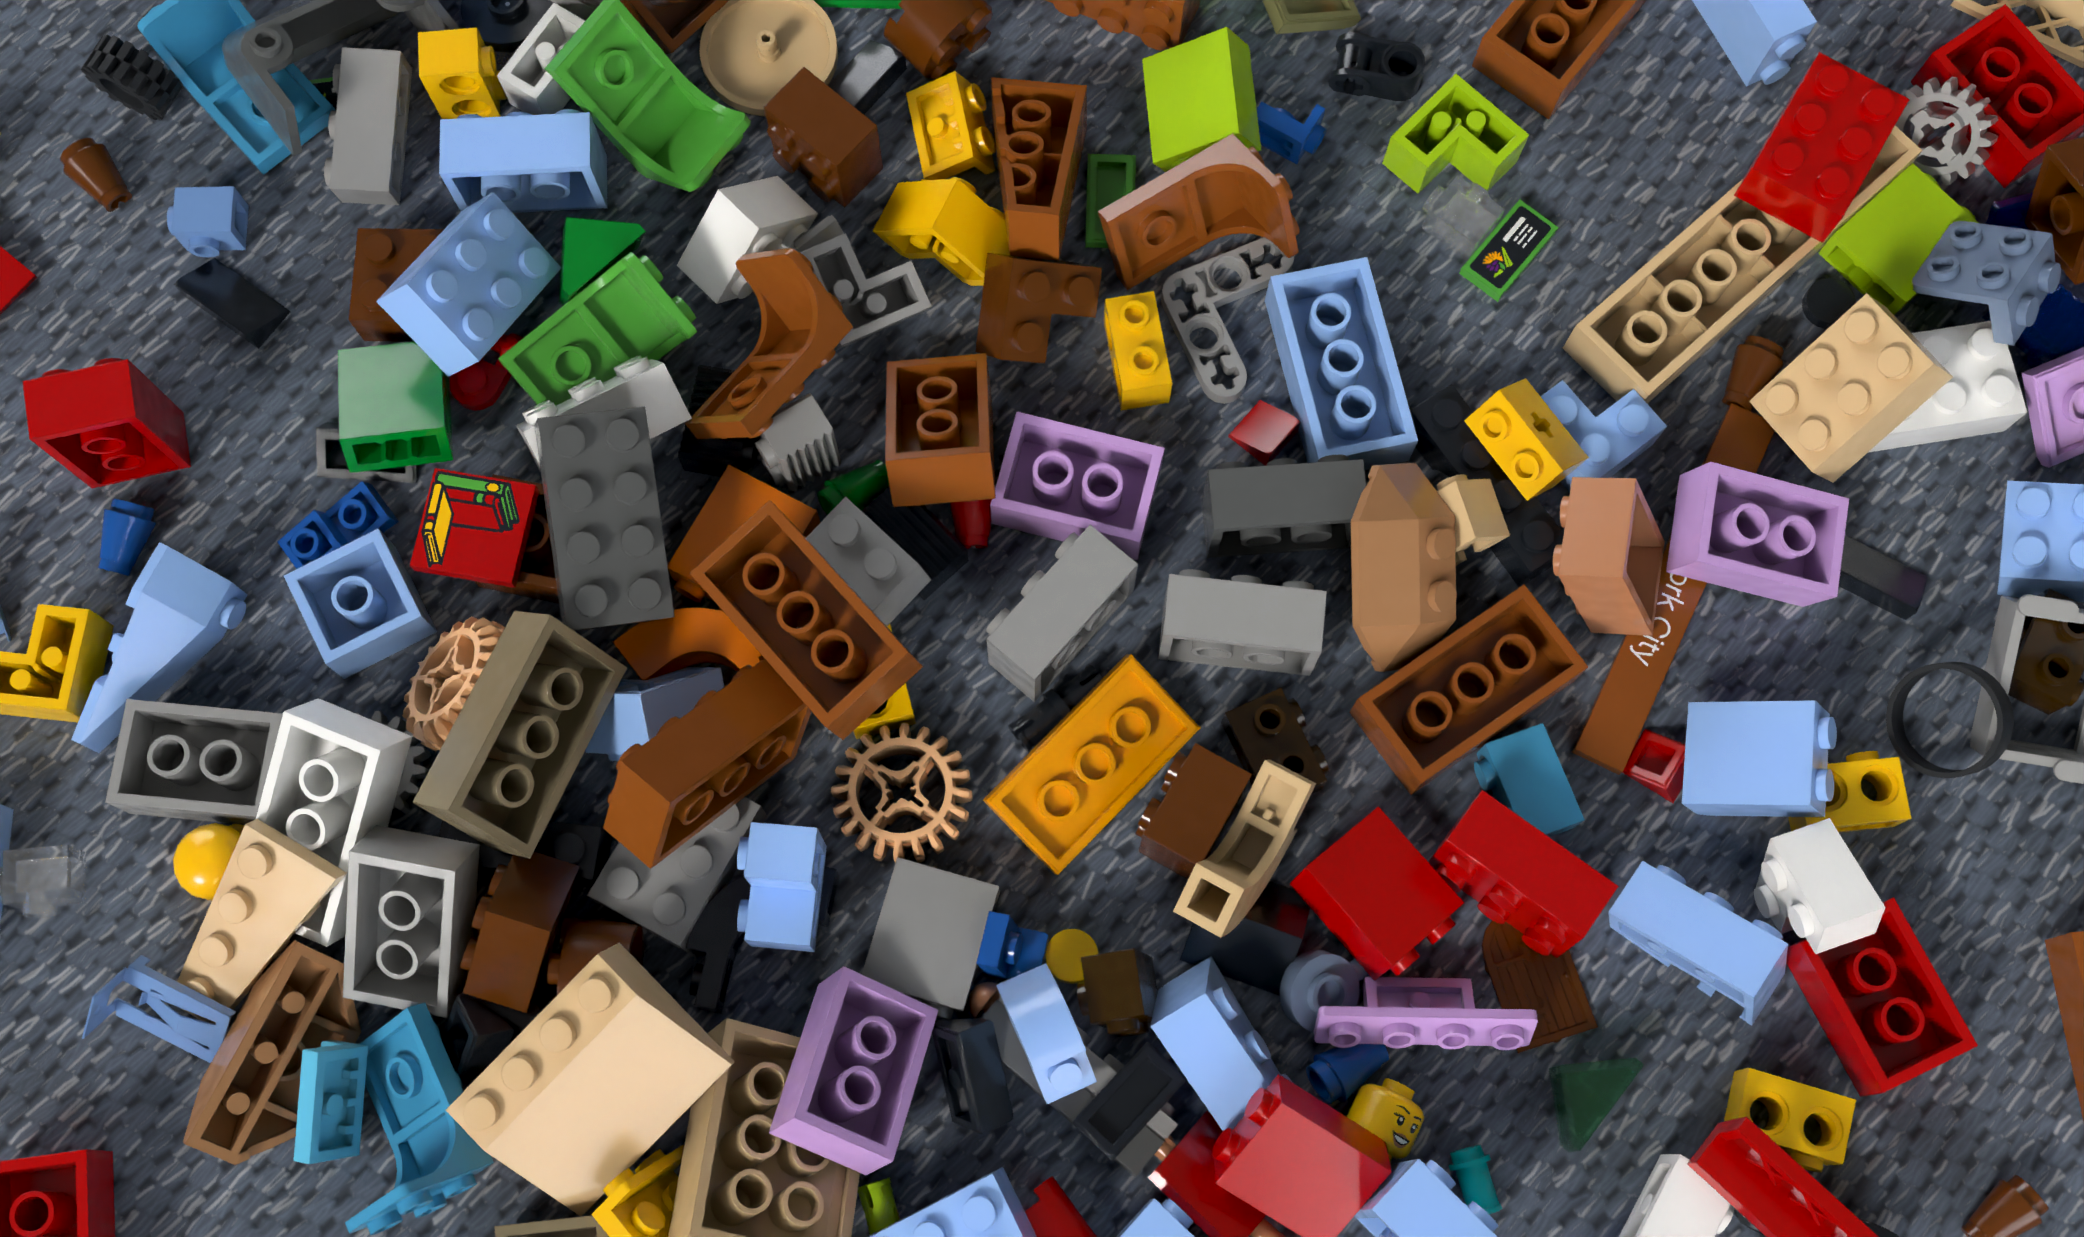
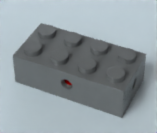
(604, 518)

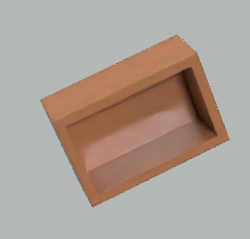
(1610, 555)

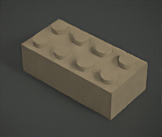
(521, 734)

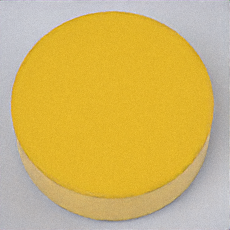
(1065, 954)

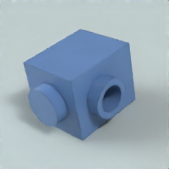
(208, 219)

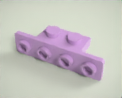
(1423, 1013)

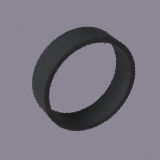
(1897, 734)

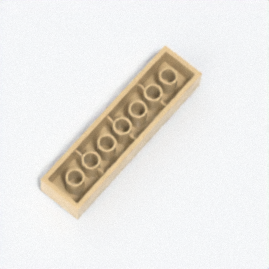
(1705, 286)

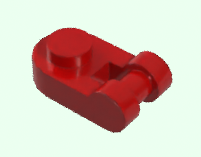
(483, 382)

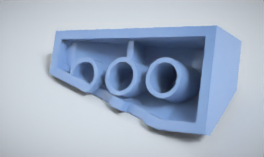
(174, 623)

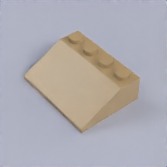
(591, 1081)
(739, 1175)

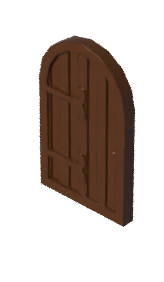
(1536, 983)

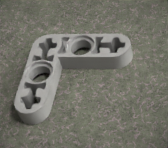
(1211, 296)

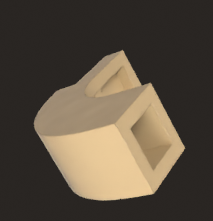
(1238, 871)

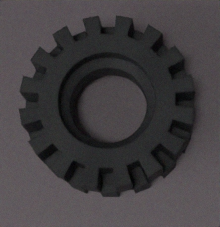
(132, 77)

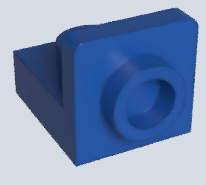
(1286, 135)
(1010, 949)

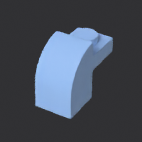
(1047, 1033)

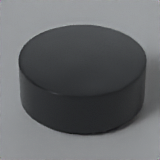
(1827, 301)

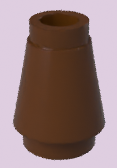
(95, 172)
(1752, 369)
(2007, 1211)

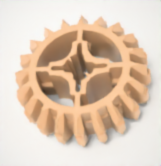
(448, 678)
(887, 813)

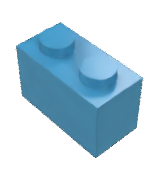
(1529, 780)

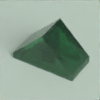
(1586, 1095)

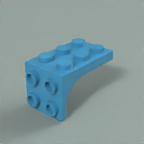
(190, 43)
(411, 1090)

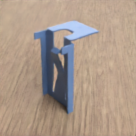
(177, 1029)

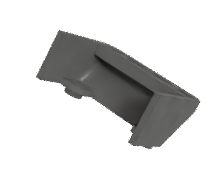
(301, 30)

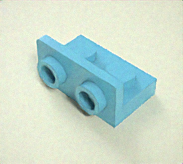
(330, 1102)

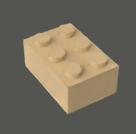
(1850, 388)

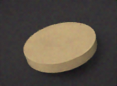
(760, 45)

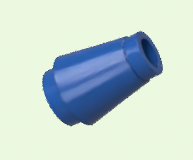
(124, 535)
(1343, 1070)

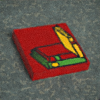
(474, 527)

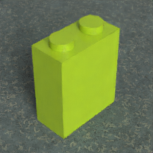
(1200, 97)
(1893, 237)

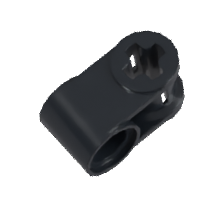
(1374, 67)

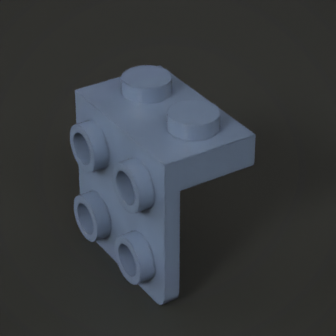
(1993, 267)

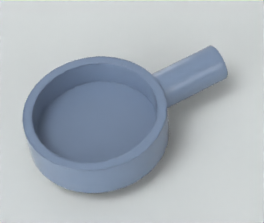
(1318, 981)

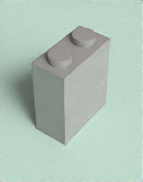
(930, 935)

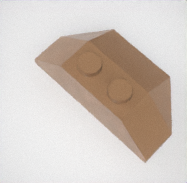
(1401, 566)
(254, 1079)

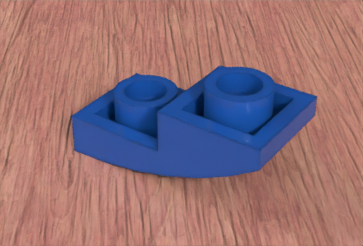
(347, 520)

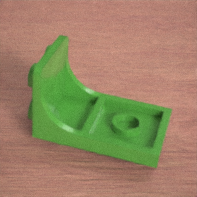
(645, 100)
(599, 328)

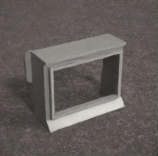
(2010, 618)

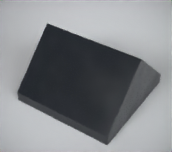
(1260, 944)

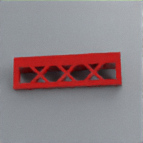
(1770, 1185)

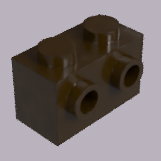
(2049, 662)
(1273, 731)
(1118, 991)

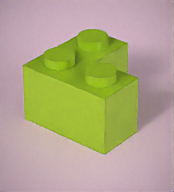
(1459, 130)

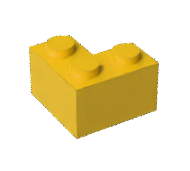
(944, 223)
(60, 665)

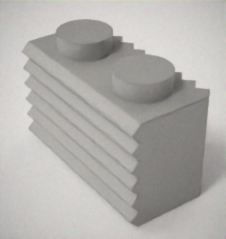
(798, 444)

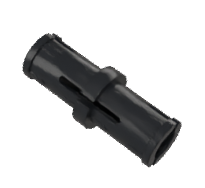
(1055, 706)

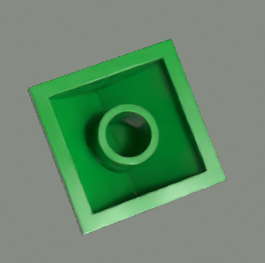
(591, 249)

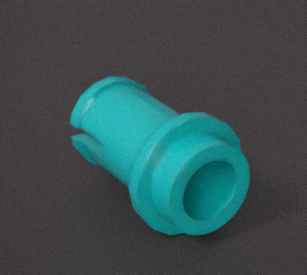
(1475, 1177)

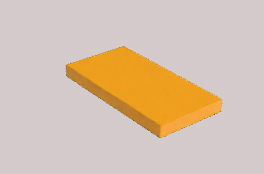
(1091, 764)

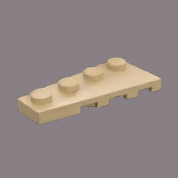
(254, 913)

